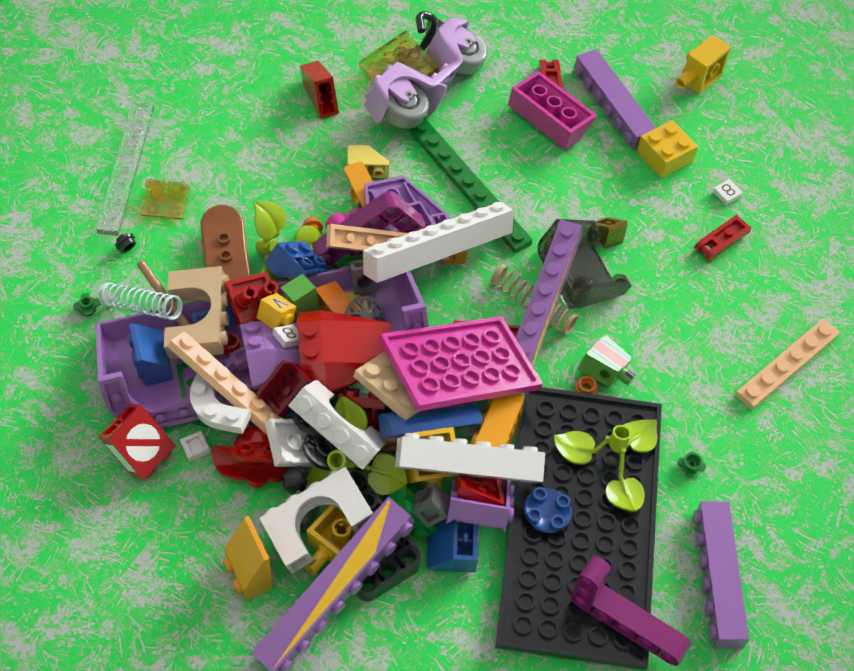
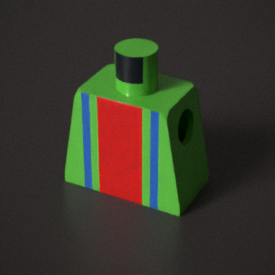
(607, 363)

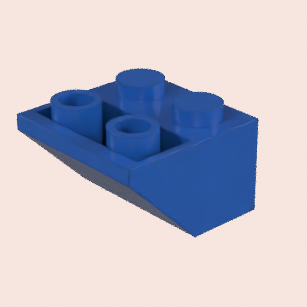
(294, 259)
(149, 354)
(453, 547)

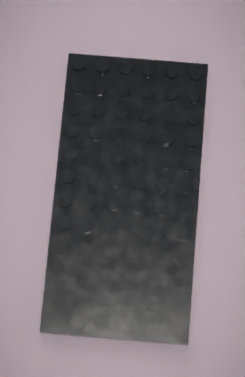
(544, 566)

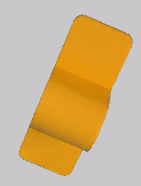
(358, 177)

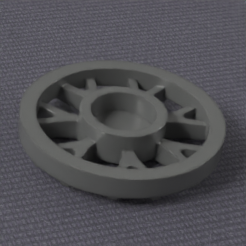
(366, 312)

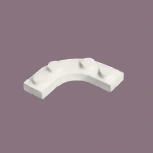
(215, 413)

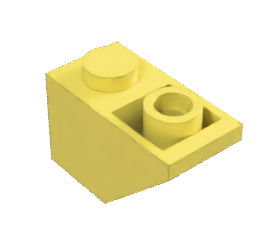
(374, 162)

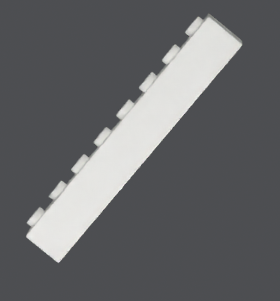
(437, 241)

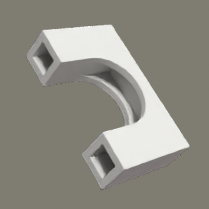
(357, 444)
(285, 520)

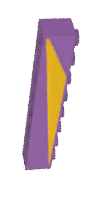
(548, 288)
(333, 587)

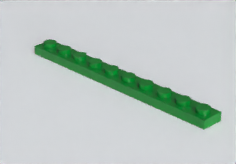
(464, 178)

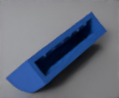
(454, 416)

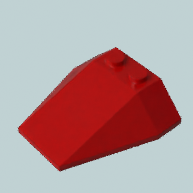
(337, 345)

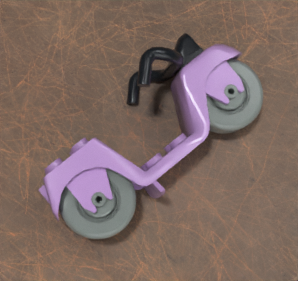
(407, 95)

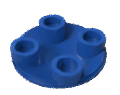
(548, 510)

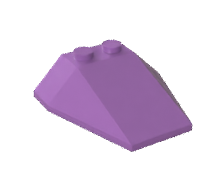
(411, 194)
(264, 351)

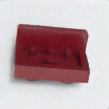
(283, 386)

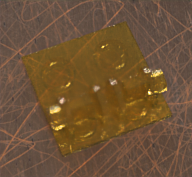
(165, 199)

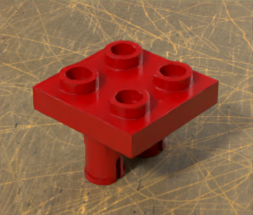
(246, 295)
(368, 401)

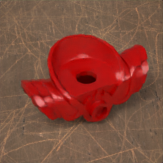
(239, 459)

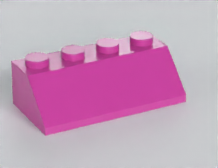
(551, 109)

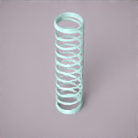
(116, 294)

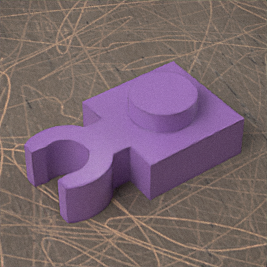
(237, 361)

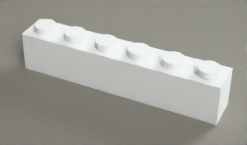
(470, 459)

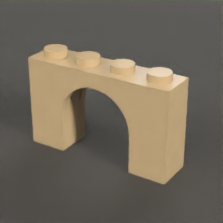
(207, 286)

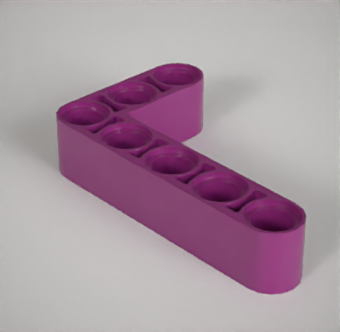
(378, 214)
(626, 616)

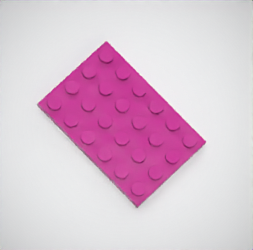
(459, 363)

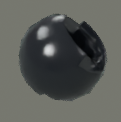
(295, 479)

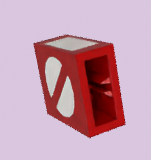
(137, 441)

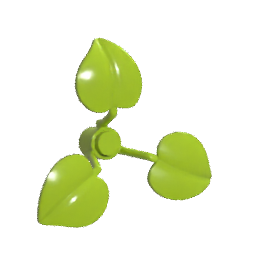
(268, 222)
(640, 435)
(383, 476)

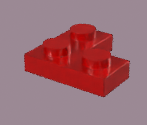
(480, 490)

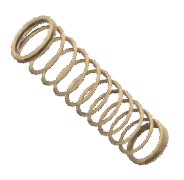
(572, 319)

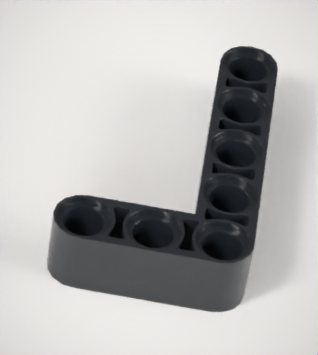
(394, 561)

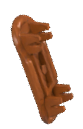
(225, 241)

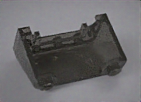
(588, 277)

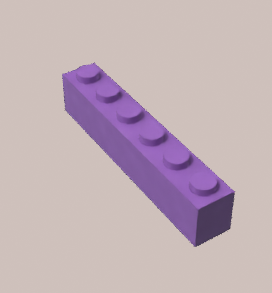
(613, 97)
(721, 575)

